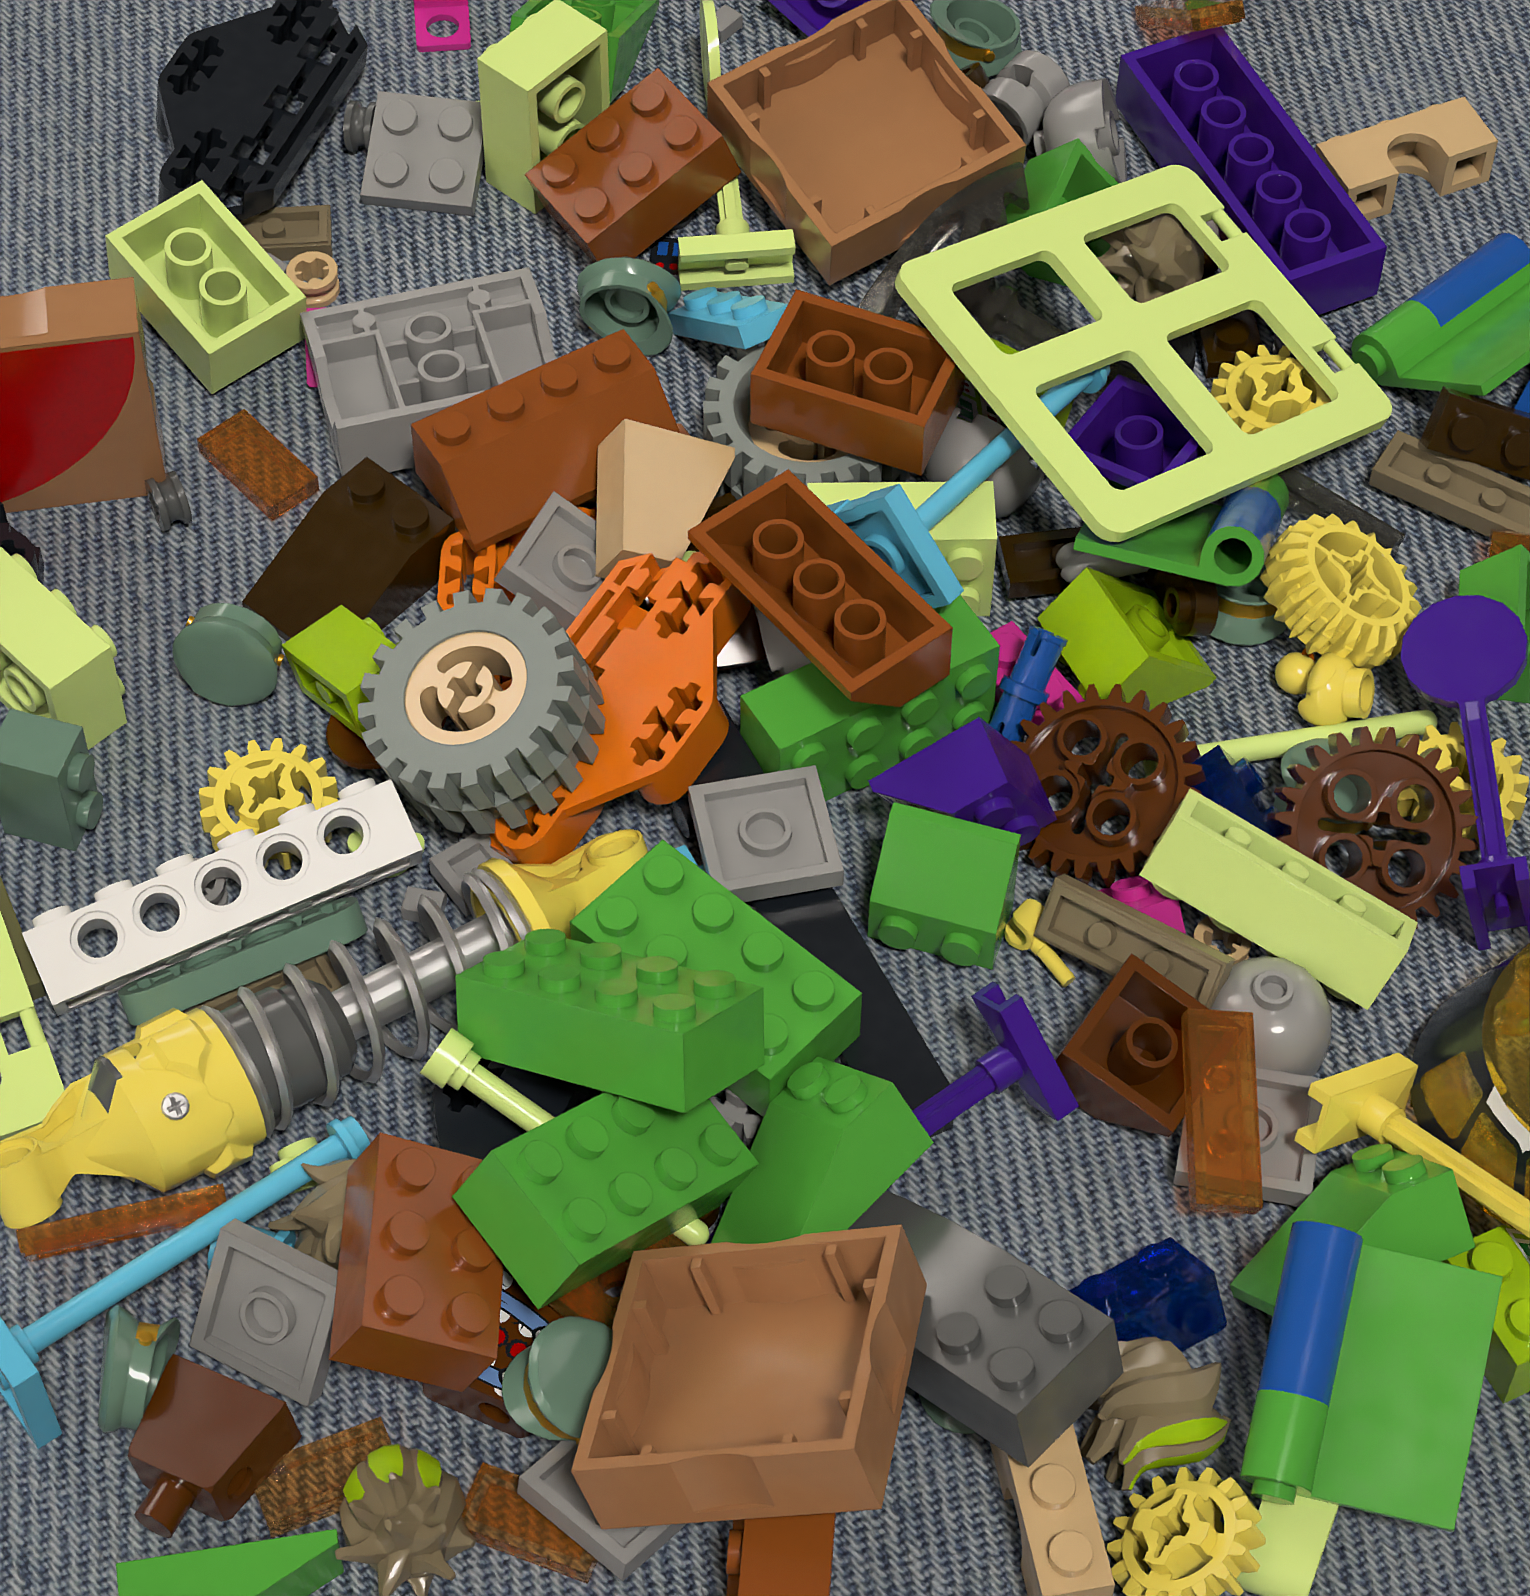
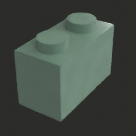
(46, 780)

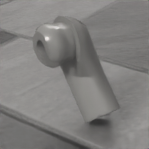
(1074, 562)

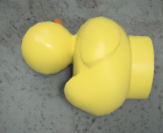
(1331, 685)

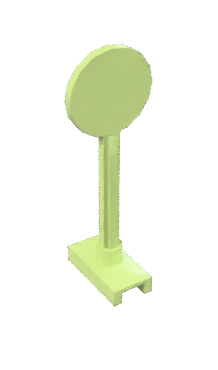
(734, 254)

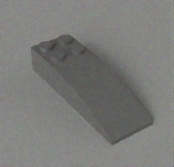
(998, 1336)

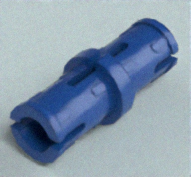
(1027, 682)

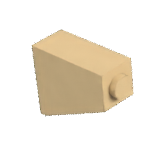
(653, 492)

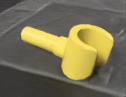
(1020, 935)

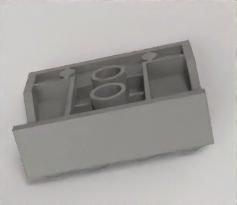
(419, 353)

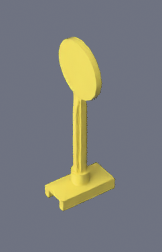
(1374, 1103)

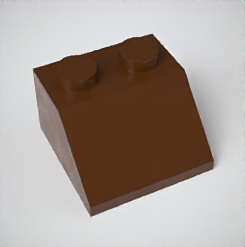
(1129, 1051)

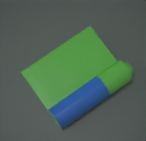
(1458, 330)
(1209, 543)
(1370, 1379)

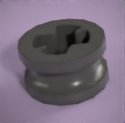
(358, 124)
(168, 501)

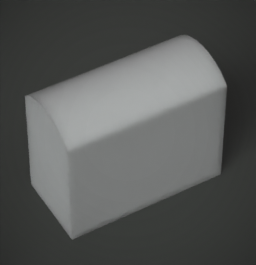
(728, 22)
(410, 902)

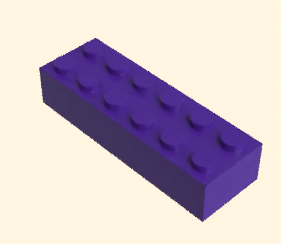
(1211, 112)

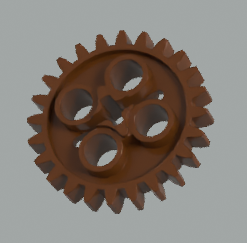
(1380, 774)
(1146, 801)

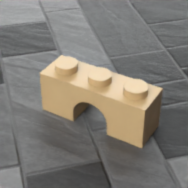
(1440, 143)
(1056, 1522)

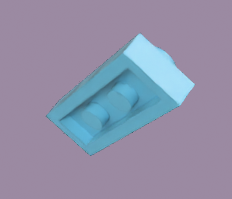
(726, 318)

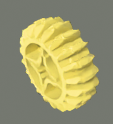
(1340, 591)

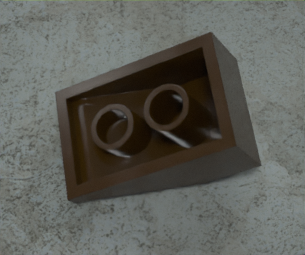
(358, 547)

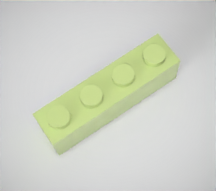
(1279, 899)

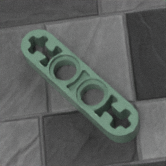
(242, 960)

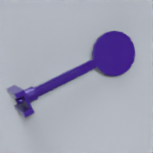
(1463, 658)
(1018, 1058)

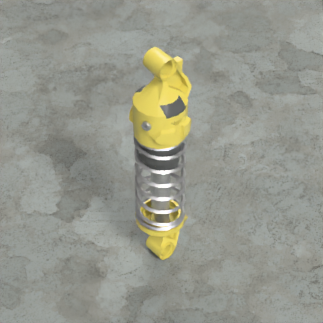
(217, 1083)

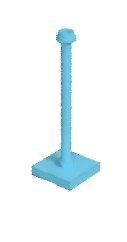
(901, 533)
(19, 1378)

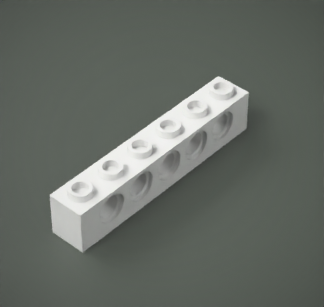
(78, 979)

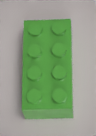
(811, 722)
(685, 914)
(612, 1019)
(599, 1187)

